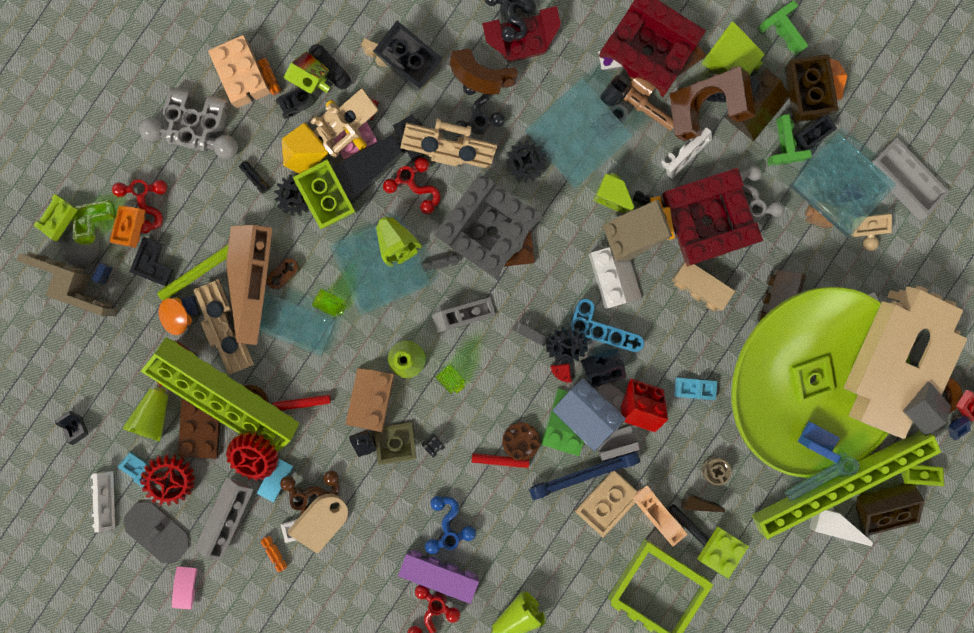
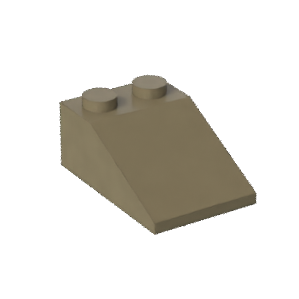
(637, 231)

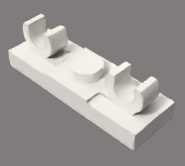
(687, 153)
(103, 501)

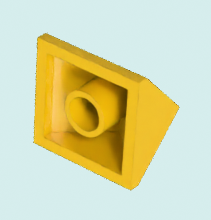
(302, 149)

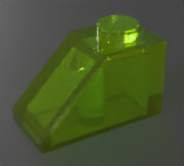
(329, 303)
(451, 379)

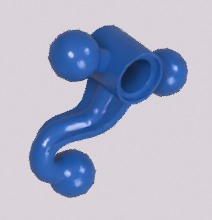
(468, 533)

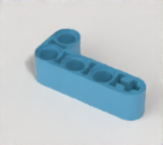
(607, 330)

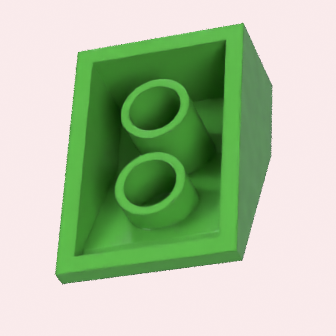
(558, 434)

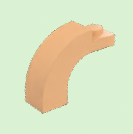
(659, 515)

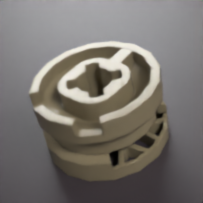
(716, 471)

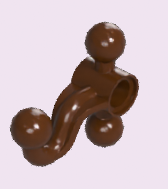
(288, 484)

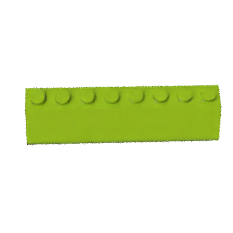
(218, 394)

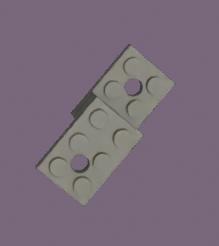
(68, 284)

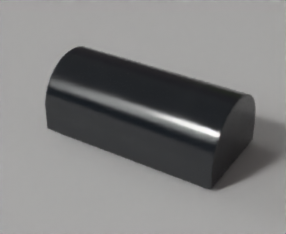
(814, 132)

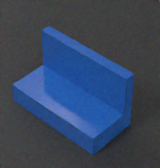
(819, 441)

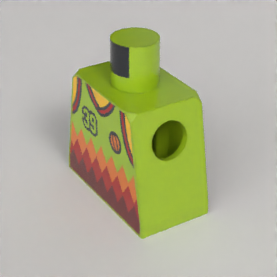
(308, 74)

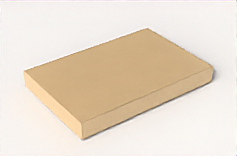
(607, 503)

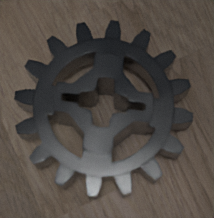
(519, 157)
(288, 199)
(566, 344)

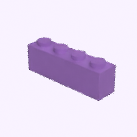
(438, 576)

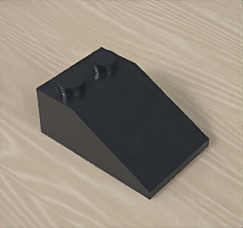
(407, 55)

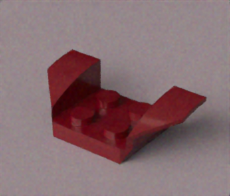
(536, 42)

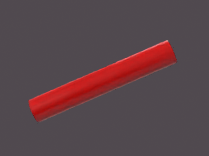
(303, 402)
(499, 460)

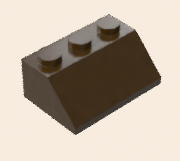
(811, 88)
(767, 103)
(780, 288)
(889, 508)

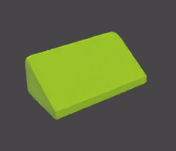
(924, 475)

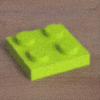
(723, 552)

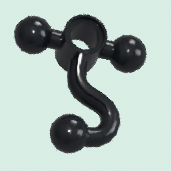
(509, 8)
(496, 119)

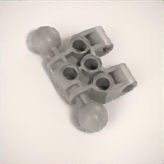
(179, 128)

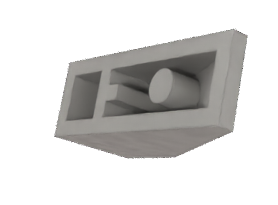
(463, 315)

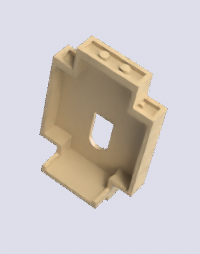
(880, 371)

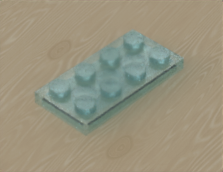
(295, 324)

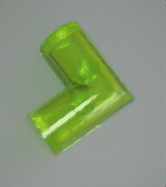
(87, 216)

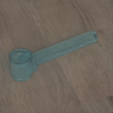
(824, 476)

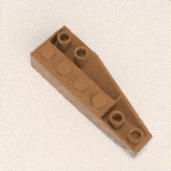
(247, 277)

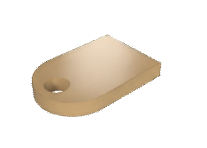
(319, 522)

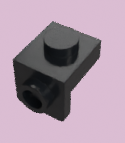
(73, 427)
(363, 443)

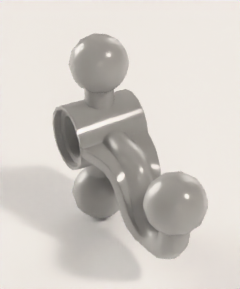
(775, 209)

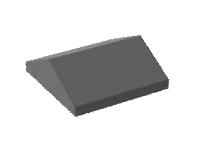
(928, 409)

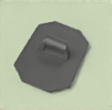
(156, 532)

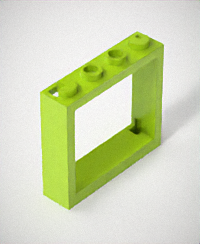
(630, 571)

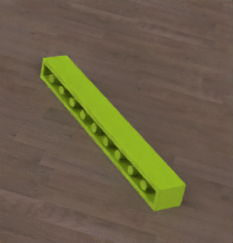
(871, 472)

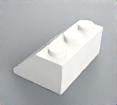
(614, 278)

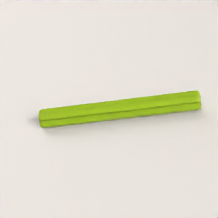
(193, 274)

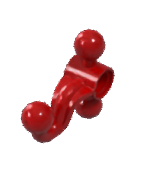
(421, 165)
(159, 187)
(451, 614)

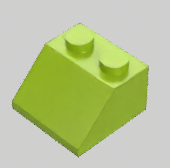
(613, 194)

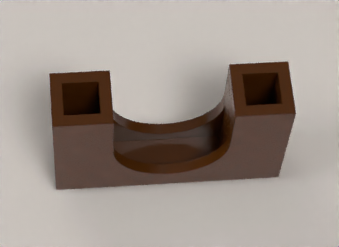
(688, 100)

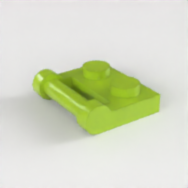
(56, 217)

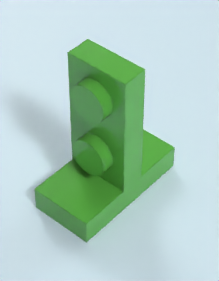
(785, 28)
(787, 144)

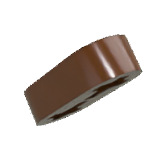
(286, 276)

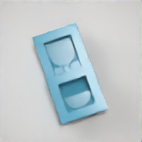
(695, 388)
(134, 466)
(270, 486)

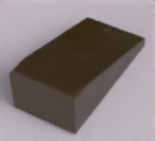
(695, 503)

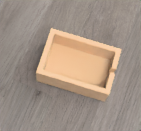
(239, 71)

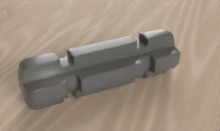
(440, 262)

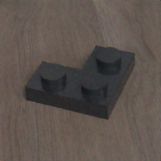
(146, 263)

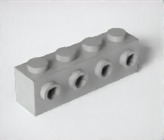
(224, 519)

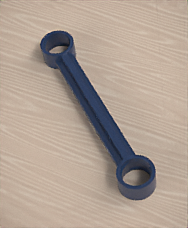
(623, 461)

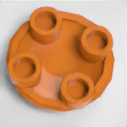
(174, 316)

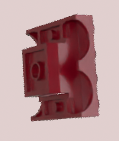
(664, 32)
(702, 198)

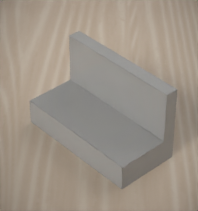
(619, 443)

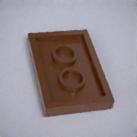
(197, 433)

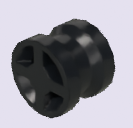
(433, 445)

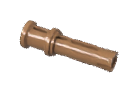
(643, 101)

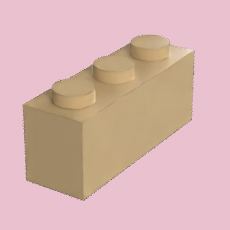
(702, 286)

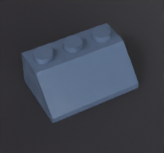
(588, 414)

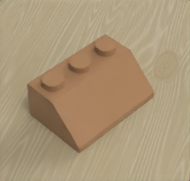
(370, 399)

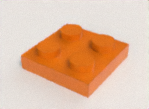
(127, 226)

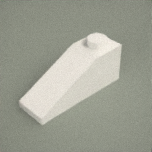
(836, 525)

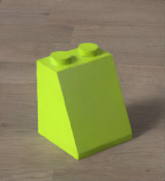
(733, 50)

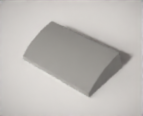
(914, 182)

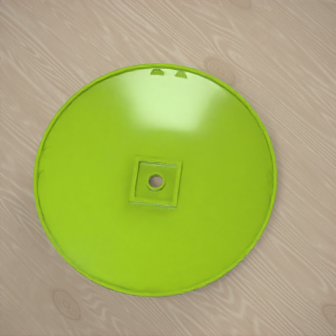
(771, 384)

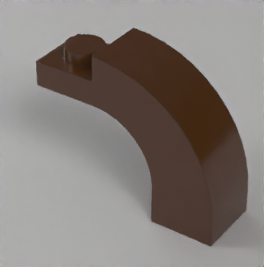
(478, 77)

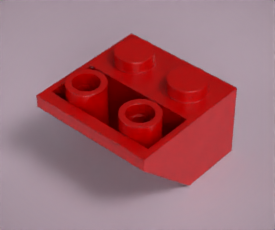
(644, 406)

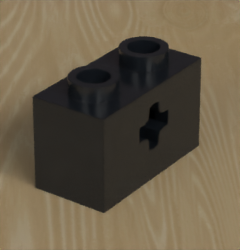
(603, 368)

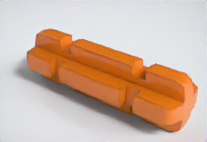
(269, 76)
(273, 553)

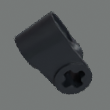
(614, 91)
(294, 103)

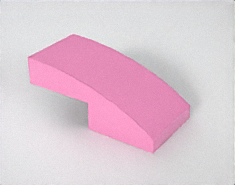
(183, 588)

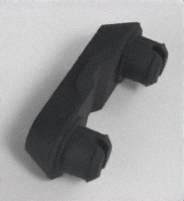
(336, 73)

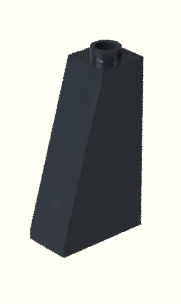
(366, 167)

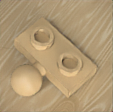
(871, 226)

